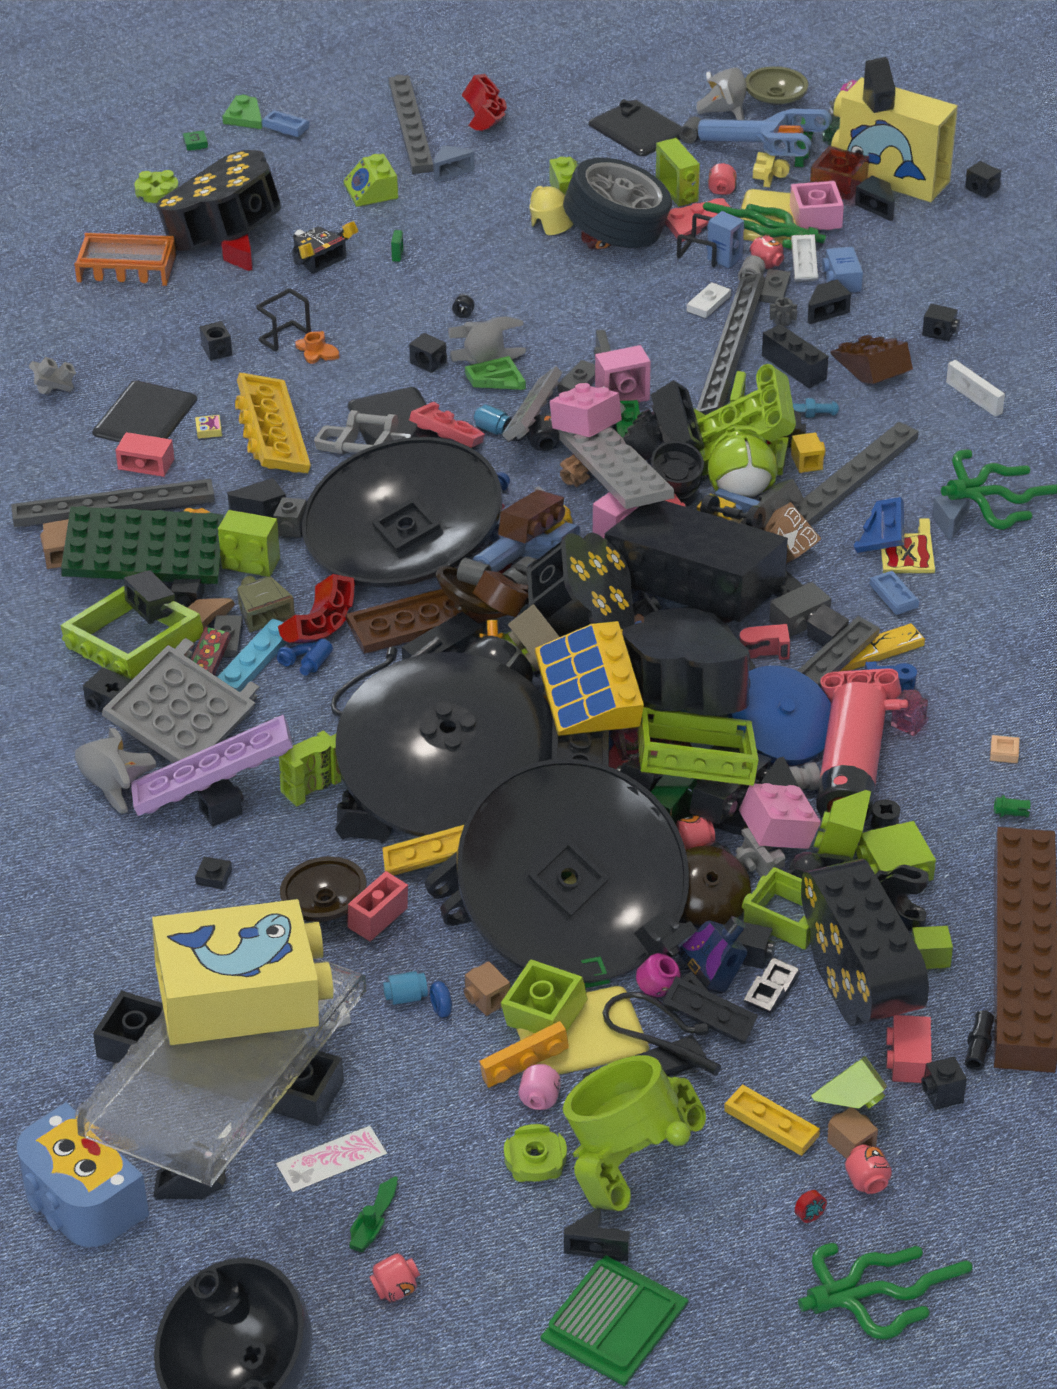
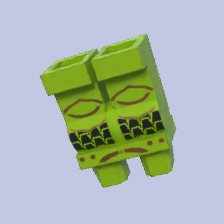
(309, 767)

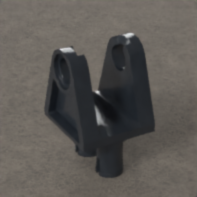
(448, 873)

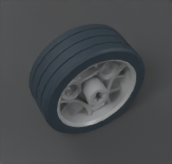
(617, 202)

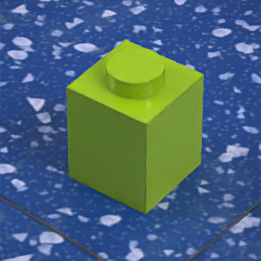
(934, 945)

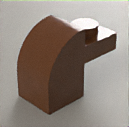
(501, 593)

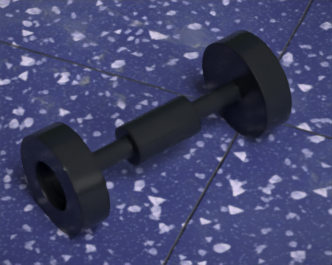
(754, 518)

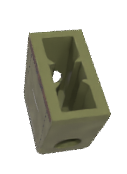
(262, 601)

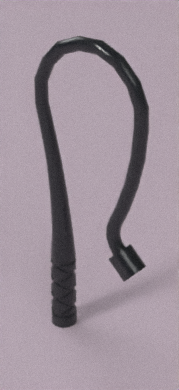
(390, 657)
(682, 1052)

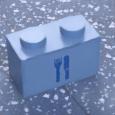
(727, 234)
(844, 266)

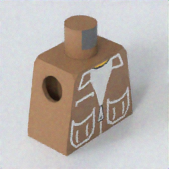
(791, 524)

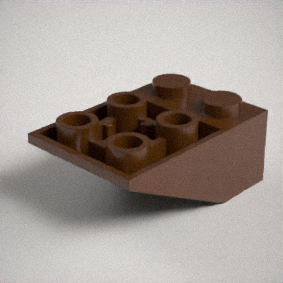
(874, 358)

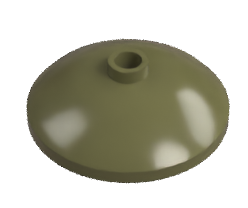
(776, 85)

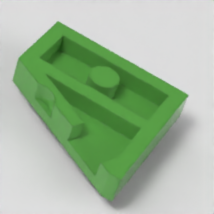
(243, 112)
(496, 373)

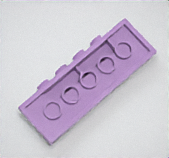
(211, 765)

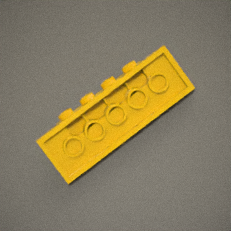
(270, 423)

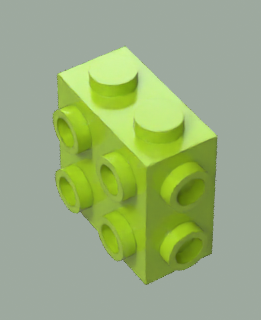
(896, 846)

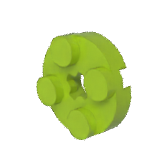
(155, 185)
(535, 1168)

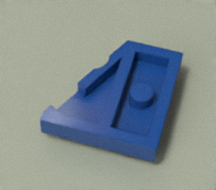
(883, 527)

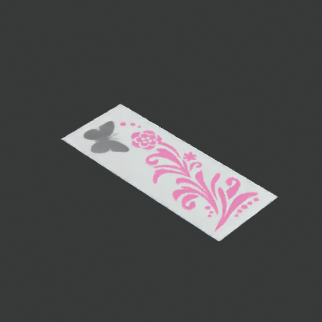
(331, 1158)

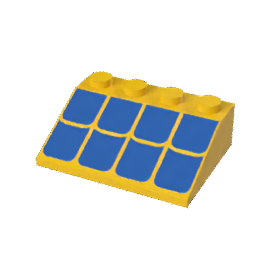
(590, 680)

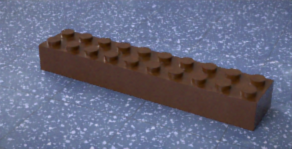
(1025, 950)

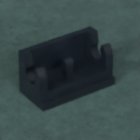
(147, 596)

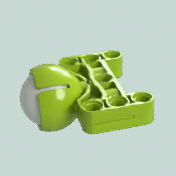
(737, 433)

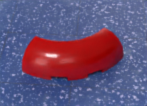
(485, 102)
(328, 612)

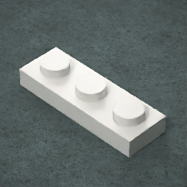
(975, 388)

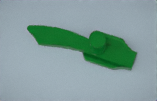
(369, 1221)

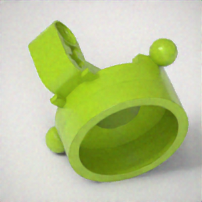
(621, 1113)

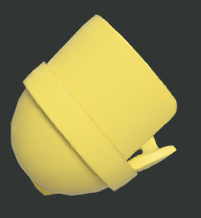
(548, 207)

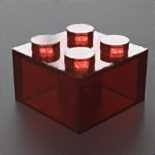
(843, 167)

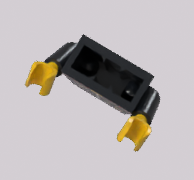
(320, 247)

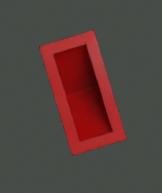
(238, 252)

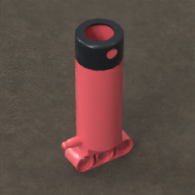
(855, 732)

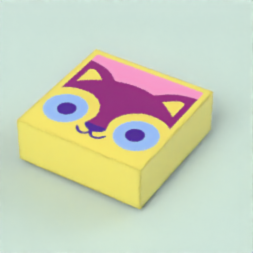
(208, 426)

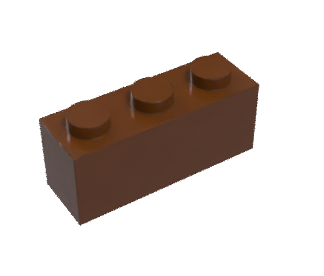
(531, 516)

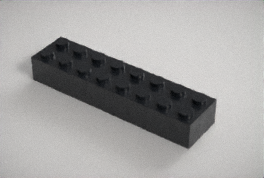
(304, 1100)

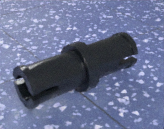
(979, 1040)

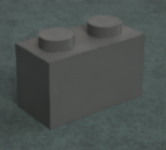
(796, 606)

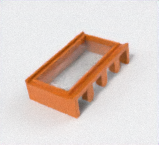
(124, 253)

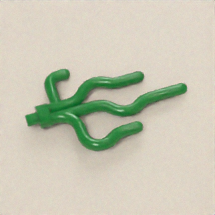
(767, 227)
(972, 488)
(846, 1294)

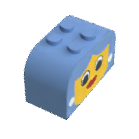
(79, 1183)

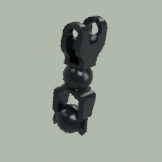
(896, 883)

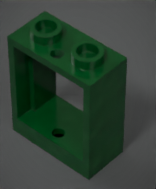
(675, 795)

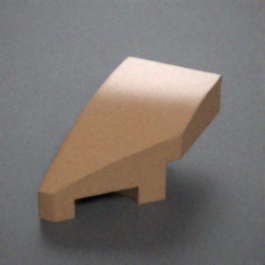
(211, 607)

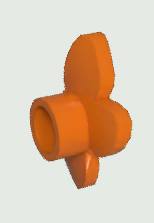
(316, 348)

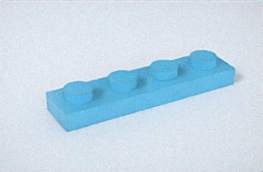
(254, 656)

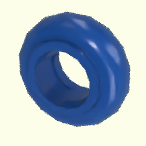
(440, 999)

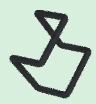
(690, 239)
(275, 347)

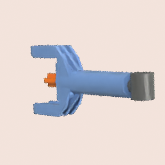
(771, 132)
(506, 550)

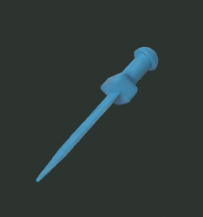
(811, 408)

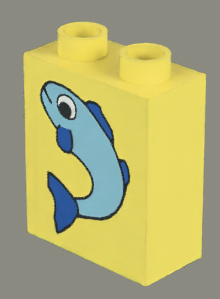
(905, 144)
(239, 971)

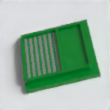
(613, 1319)

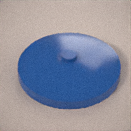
(786, 714)

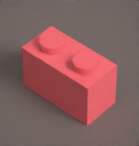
(145, 454)
(377, 906)
(910, 1047)

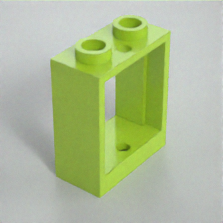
(678, 171)
(788, 887)

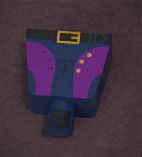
(715, 953)

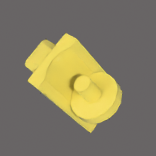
(767, 167)

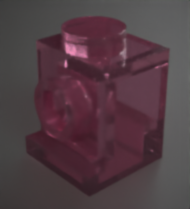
(916, 711)

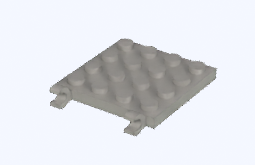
(179, 705)

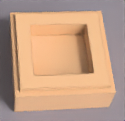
(1004, 749)

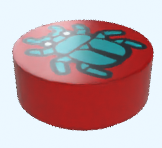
(810, 1206)

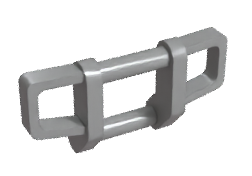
(348, 434)

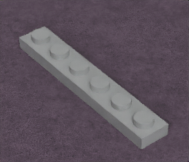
(531, 405)

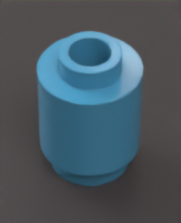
(490, 419)
(405, 987)

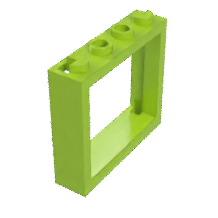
(77, 634)
(693, 761)

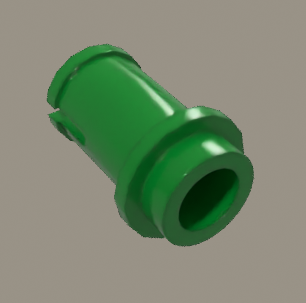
(1014, 807)

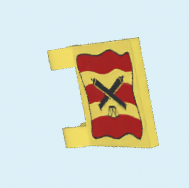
(914, 555)

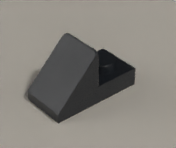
(590, 1240)

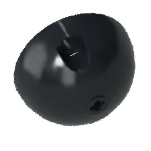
(249, 1345)

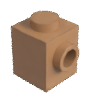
(486, 988)
(850, 1130)

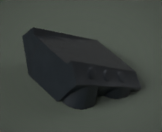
(357, 822)

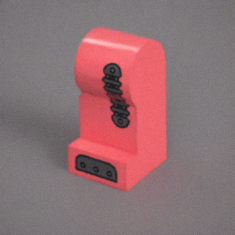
(767, 641)

